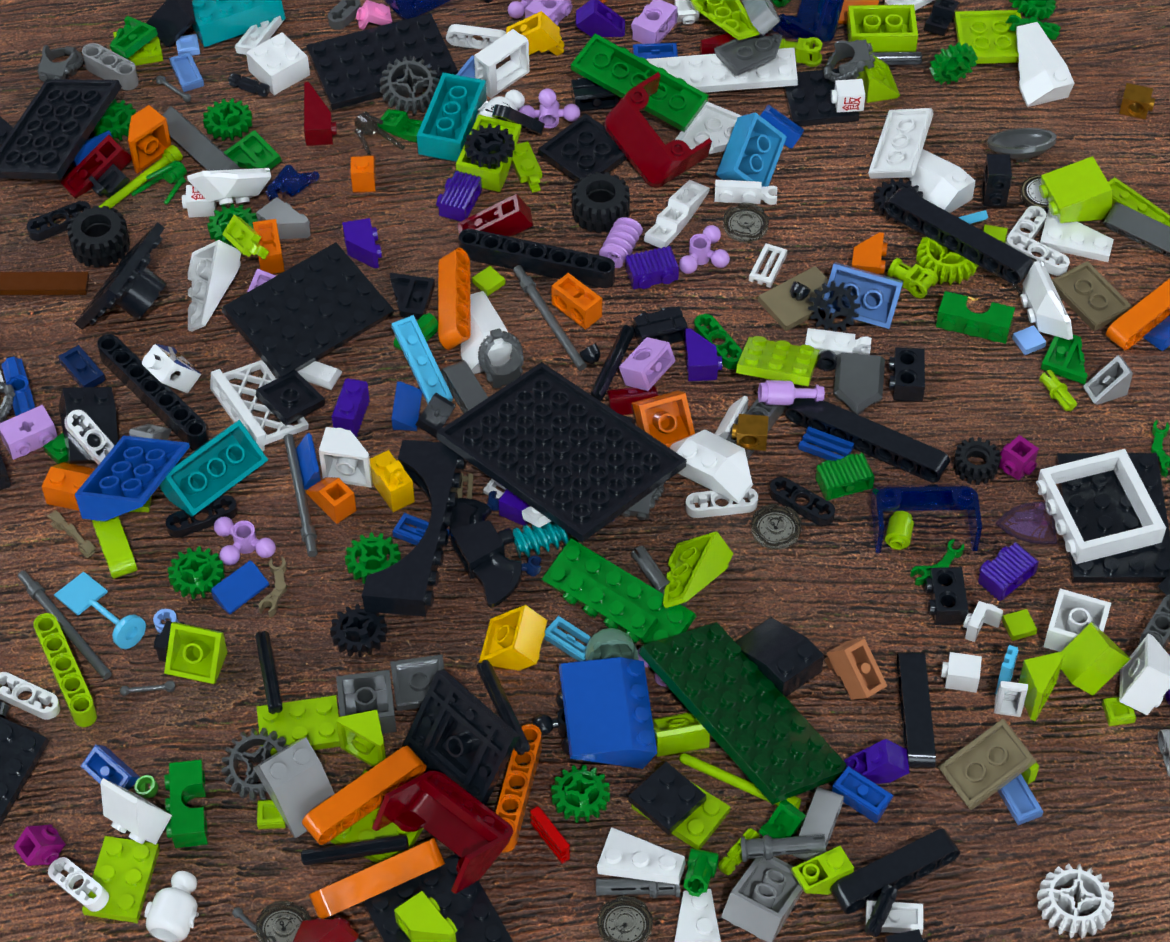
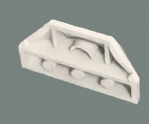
(230, 185)
(1044, 303)
(715, 464)

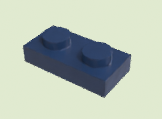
(81, 367)

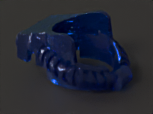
(290, 182)

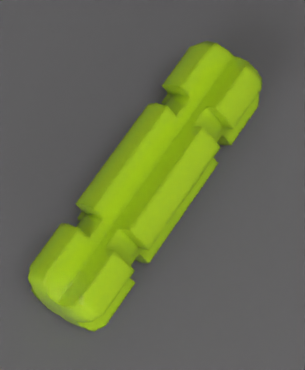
(734, 857)

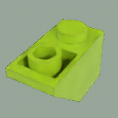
(823, 871)
(423, 922)

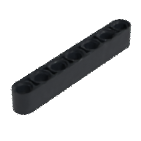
(958, 236)
(537, 258)
(152, 392)
(871, 438)

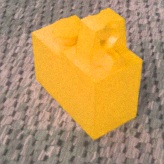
(541, 33)
(391, 481)

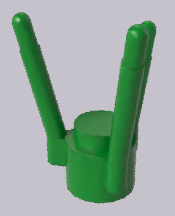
(171, 173)

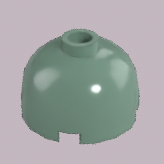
(610, 644)

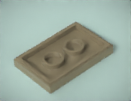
(1091, 296)
(788, 310)
(987, 764)

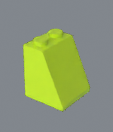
(1077, 192)

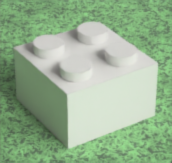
(278, 63)
(1072, 615)

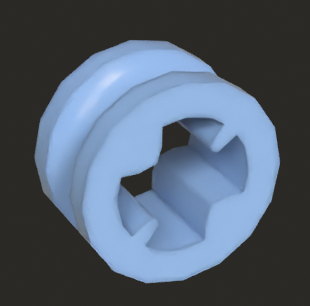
(162, 615)

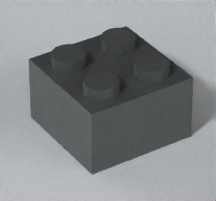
(366, 693)

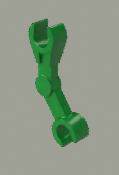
(1050, 29)
(1157, 447)
(924, 571)

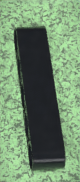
(916, 709)
(895, 869)

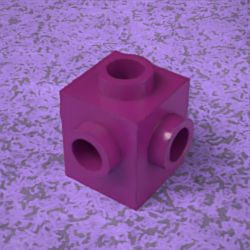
(1018, 457)
(39, 845)

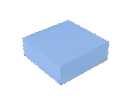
(188, 44)
(1029, 340)

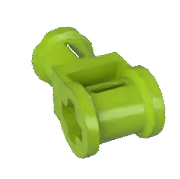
(804, 50)
(913, 277)

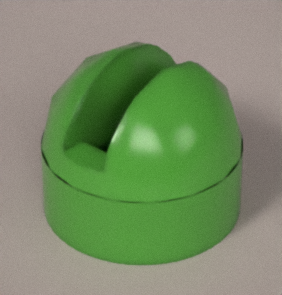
(142, 788)

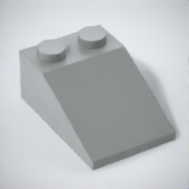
(295, 783)
(763, 898)

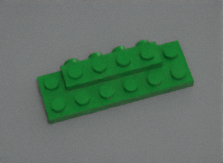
(620, 71)
(615, 595)

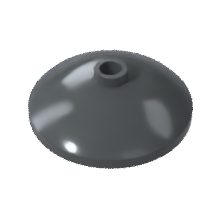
(1022, 142)

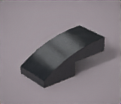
(941, 16)

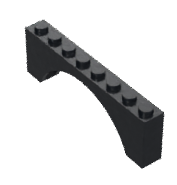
(409, 583)

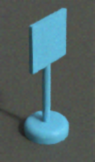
(85, 592)

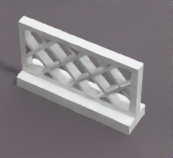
(242, 410)

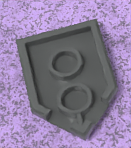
(749, 52)
(859, 380)

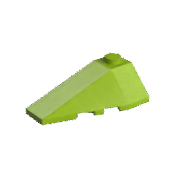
(728, 15)
(695, 566)

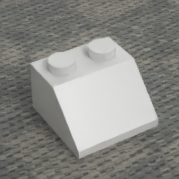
(344, 457)
(1145, 676)
(133, 813)

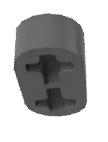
(343, 14)

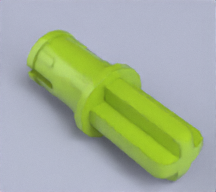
(1058, 391)

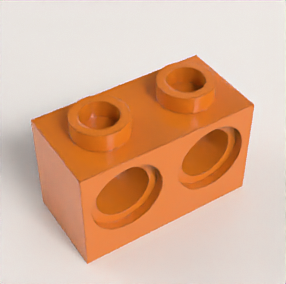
(270, 240)
(576, 301)

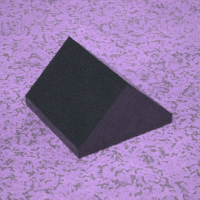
(172, 20)

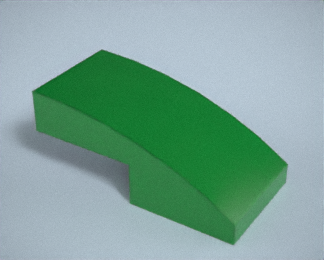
(400, 125)

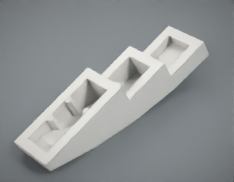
(677, 214)

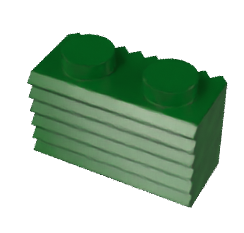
(844, 476)

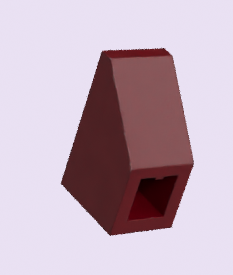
(325, 931)

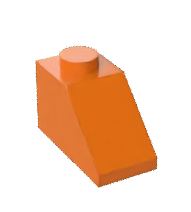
(363, 173)

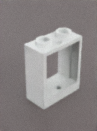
(518, 66)

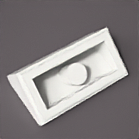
(731, 416)

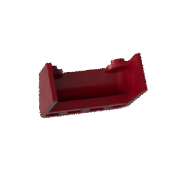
(642, 145)
(452, 818)

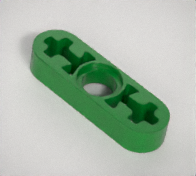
(717, 331)

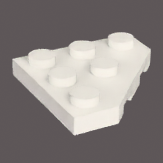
(710, 123)

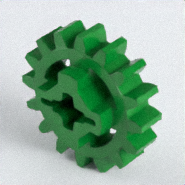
(1035, 8)
(953, 63)
(227, 119)
(116, 120)
(221, 219)
(372, 555)
(195, 572)
(576, 804)

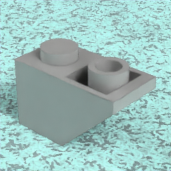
(289, 222)

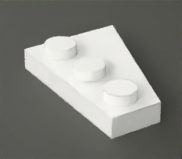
(1075, 239)
(639, 859)
(697, 919)

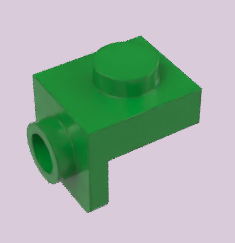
(783, 821)

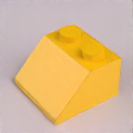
(514, 639)

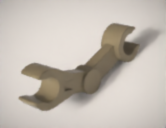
(60, 523)
(280, 588)

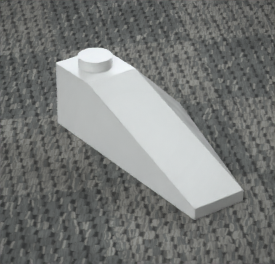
(1041, 68)
(942, 182)
(211, 274)
(483, 320)

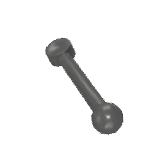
(162, 80)
(169, 686)
(238, 913)

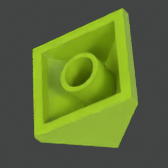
(878, 82)
(195, 653)
(1092, 659)
(1041, 676)
(679, 734)
(362, 736)

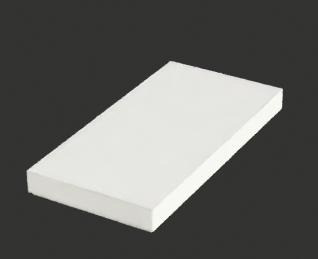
(901, 143)

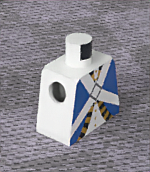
(164, 361)

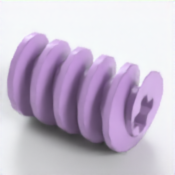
(621, 240)

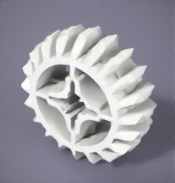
(1090, 896)

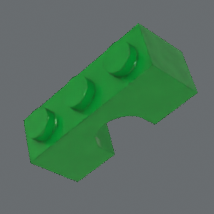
(991, 325)
(187, 824)

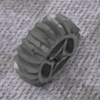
(424, 80)
(239, 753)

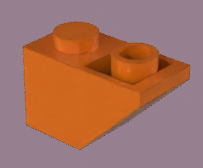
(869, 253)
(333, 498)

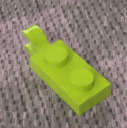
(526, 166)
(244, 238)

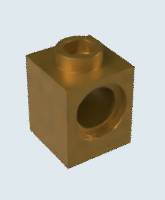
(1137, 101)
(751, 431)

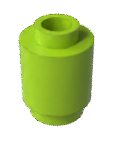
(899, 530)

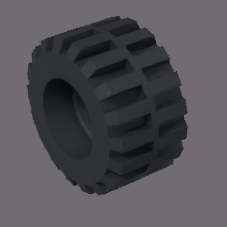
(596, 189)
(98, 236)

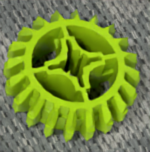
(944, 262)

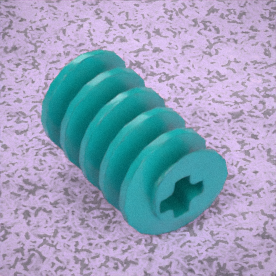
(538, 537)

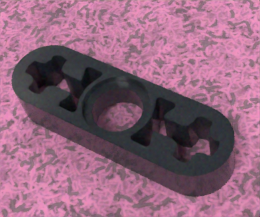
(528, 123)
(49, 218)
(807, 511)
(196, 525)

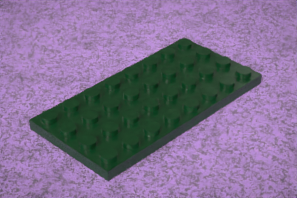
(744, 712)

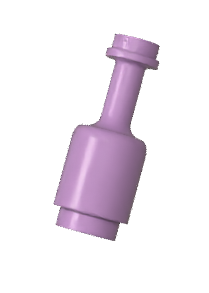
(783, 392)

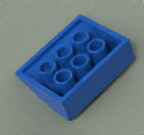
(127, 476)
(608, 712)

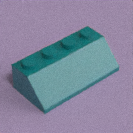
(213, 469)

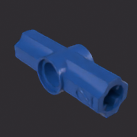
(16, 376)

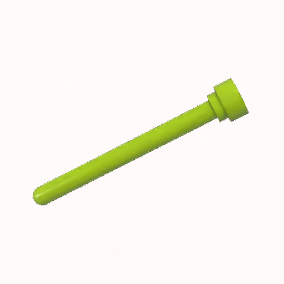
(170, 154)
(729, 778)

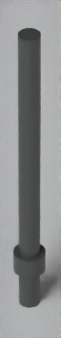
(529, 286)
(307, 531)
(37, 593)

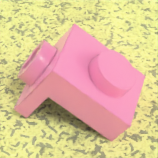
(373, 13)

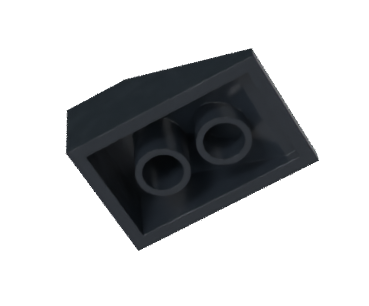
(100, 407)
(782, 655)

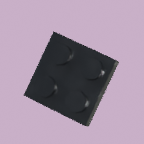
(290, 397)
(667, 798)

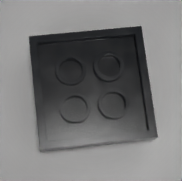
(811, 101)
(582, 149)

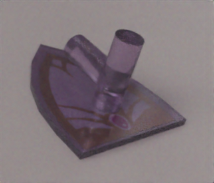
(1029, 523)

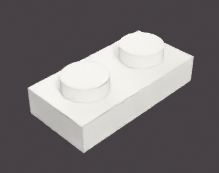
(901, 918)

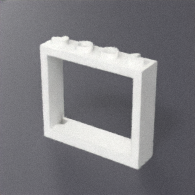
(1119, 461)

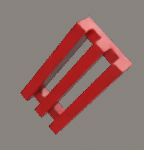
(550, 834)

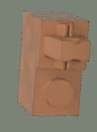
(857, 668)

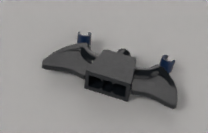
(483, 550)

